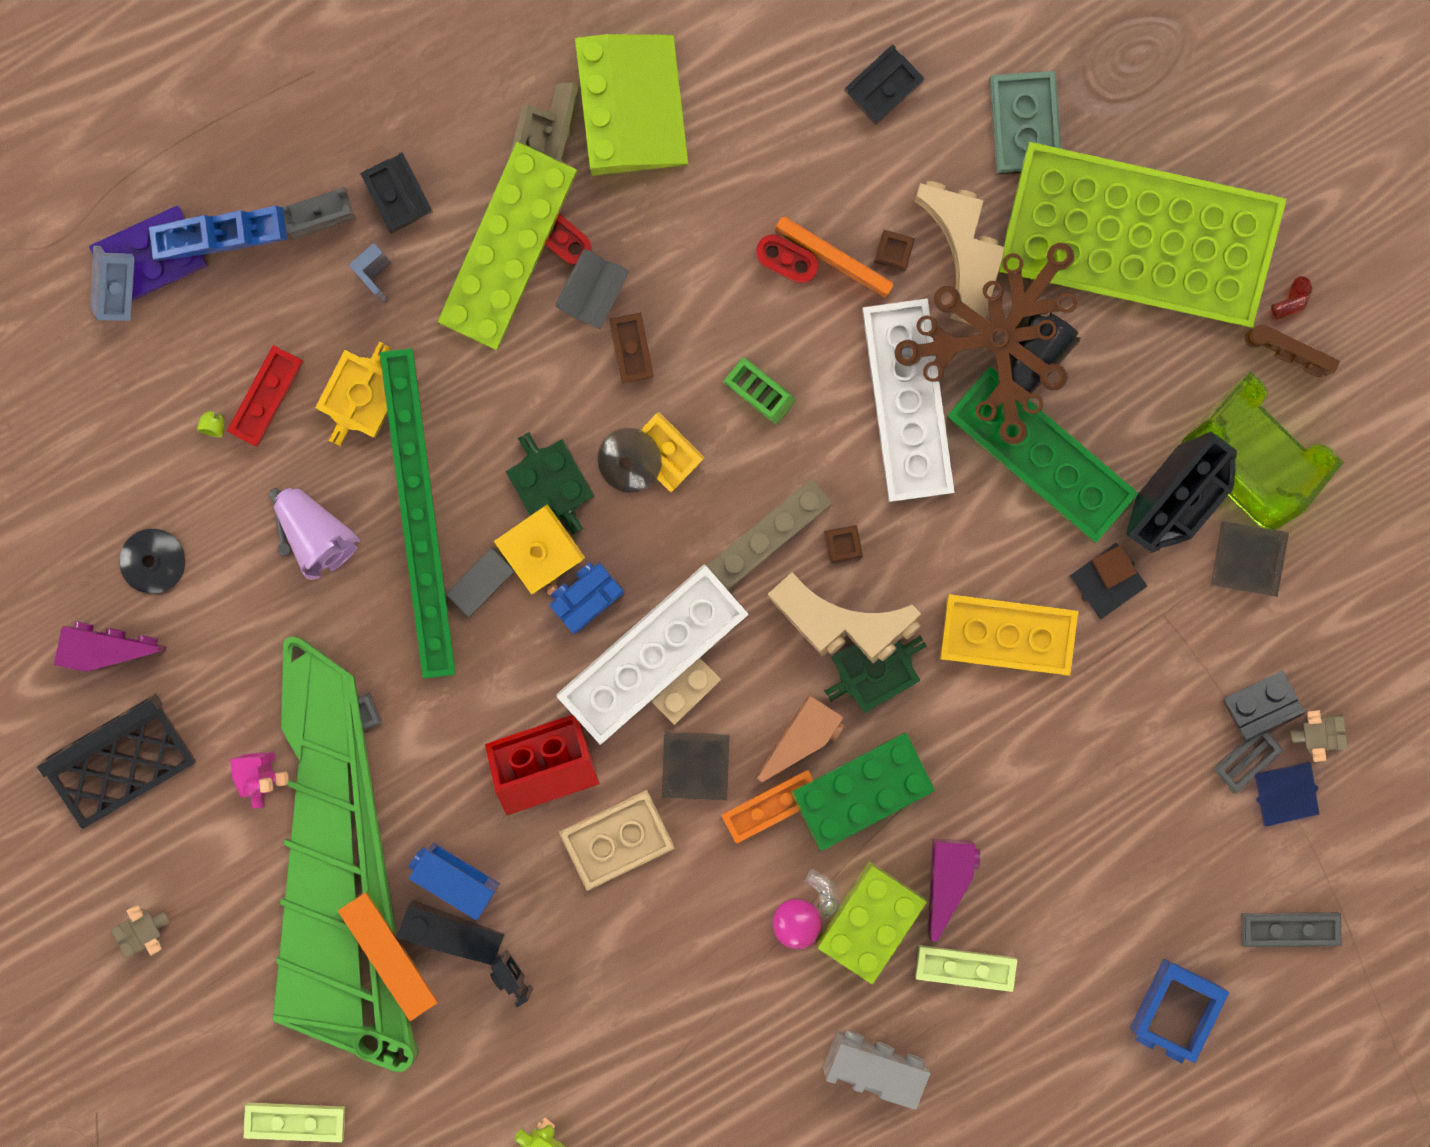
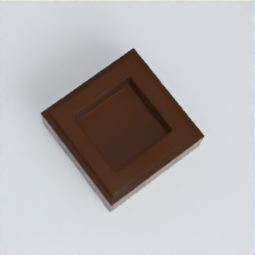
(894, 250)
(843, 543)
(1114, 566)

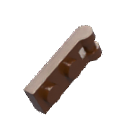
(1292, 350)

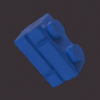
(586, 597)

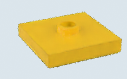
(539, 549)

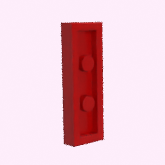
(265, 396)

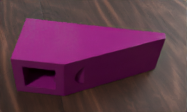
(92, 650)

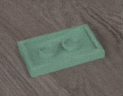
(1022, 113)

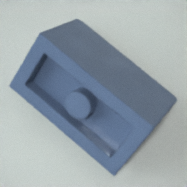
(368, 266)
(111, 285)

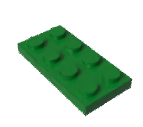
(862, 791)

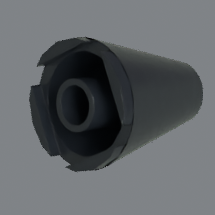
(1049, 351)

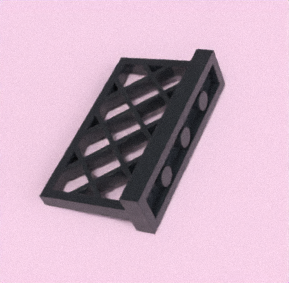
(102, 737)

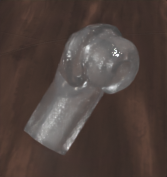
(827, 892)

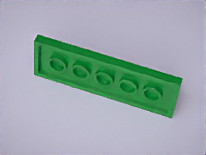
(1047, 461)

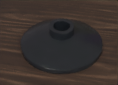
(168, 563)

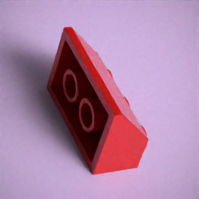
(541, 764)

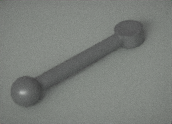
(284, 548)

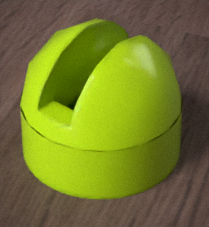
(211, 425)

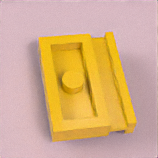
(677, 453)

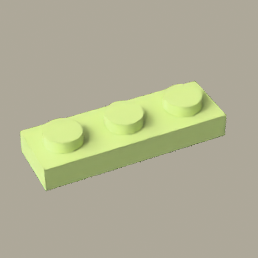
(965, 968)
(294, 1122)

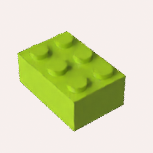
(870, 922)

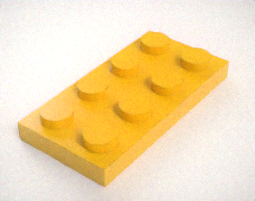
(1008, 634)

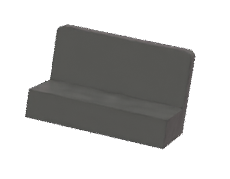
(591, 289)

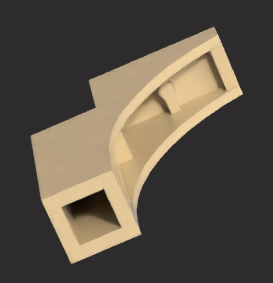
(974, 259)
(828, 624)

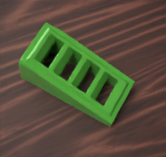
(781, 407)

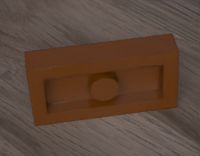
(631, 348)

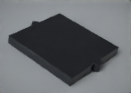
(1094, 591)

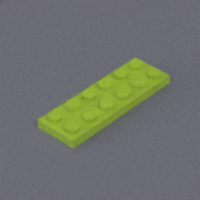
(507, 245)

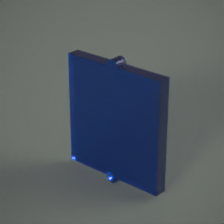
(1287, 794)

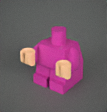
(255, 776)

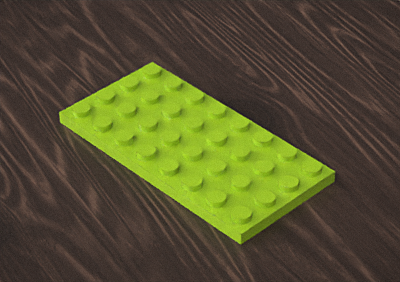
(1144, 233)

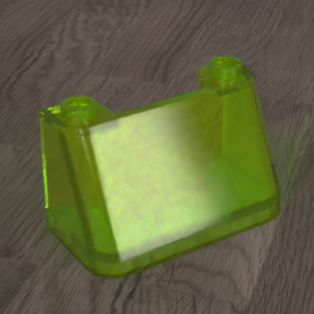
(1273, 470)

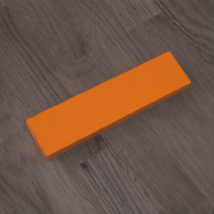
(834, 257)
(388, 956)

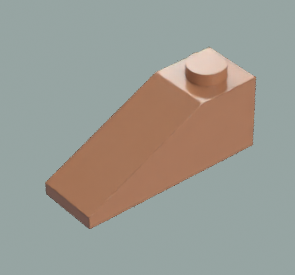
(805, 734)

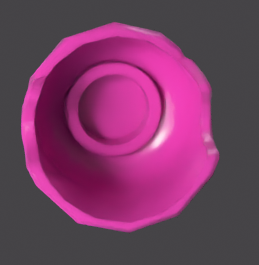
(797, 924)

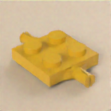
(356, 395)

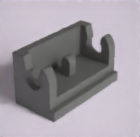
(318, 213)

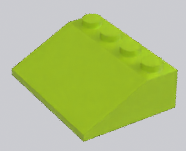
(631, 102)

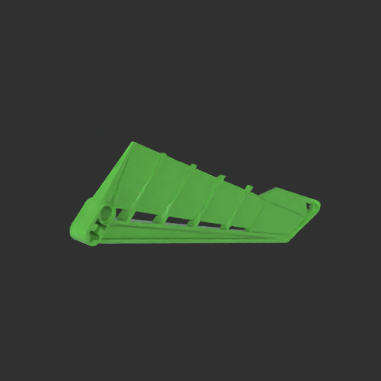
(318, 953)

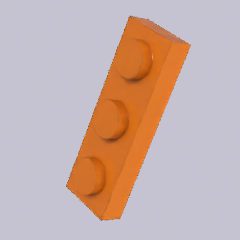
(764, 808)

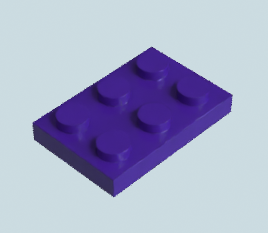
(150, 273)

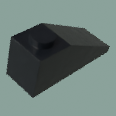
(449, 933)

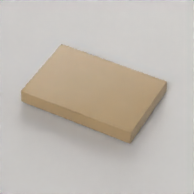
(617, 840)

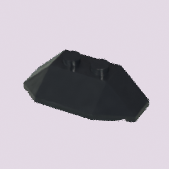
(1183, 492)

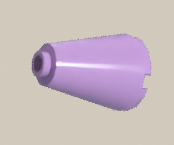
(313, 533)

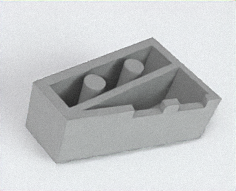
(876, 1069)

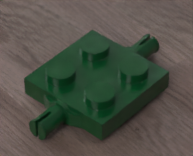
(550, 478)
(875, 681)

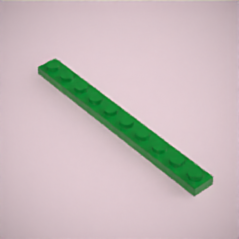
(417, 513)

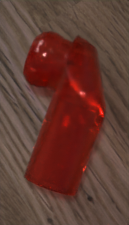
(1296, 299)

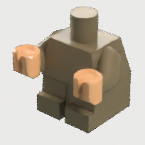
(1321, 734)
(140, 932)

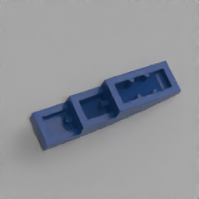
(217, 233)

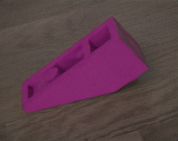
(951, 875)

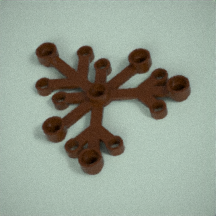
(1024, 305)

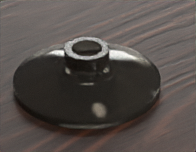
(644, 458)

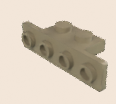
(551, 129)

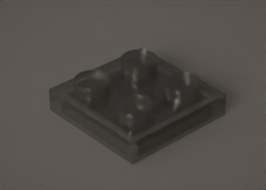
(1249, 559)
(695, 765)

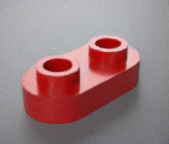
(564, 238)
(788, 256)

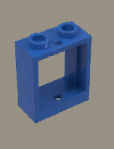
(452, 880)
(1153, 998)

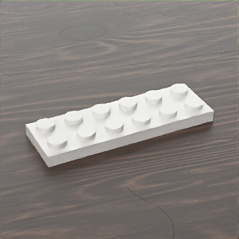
(907, 404)
(652, 654)

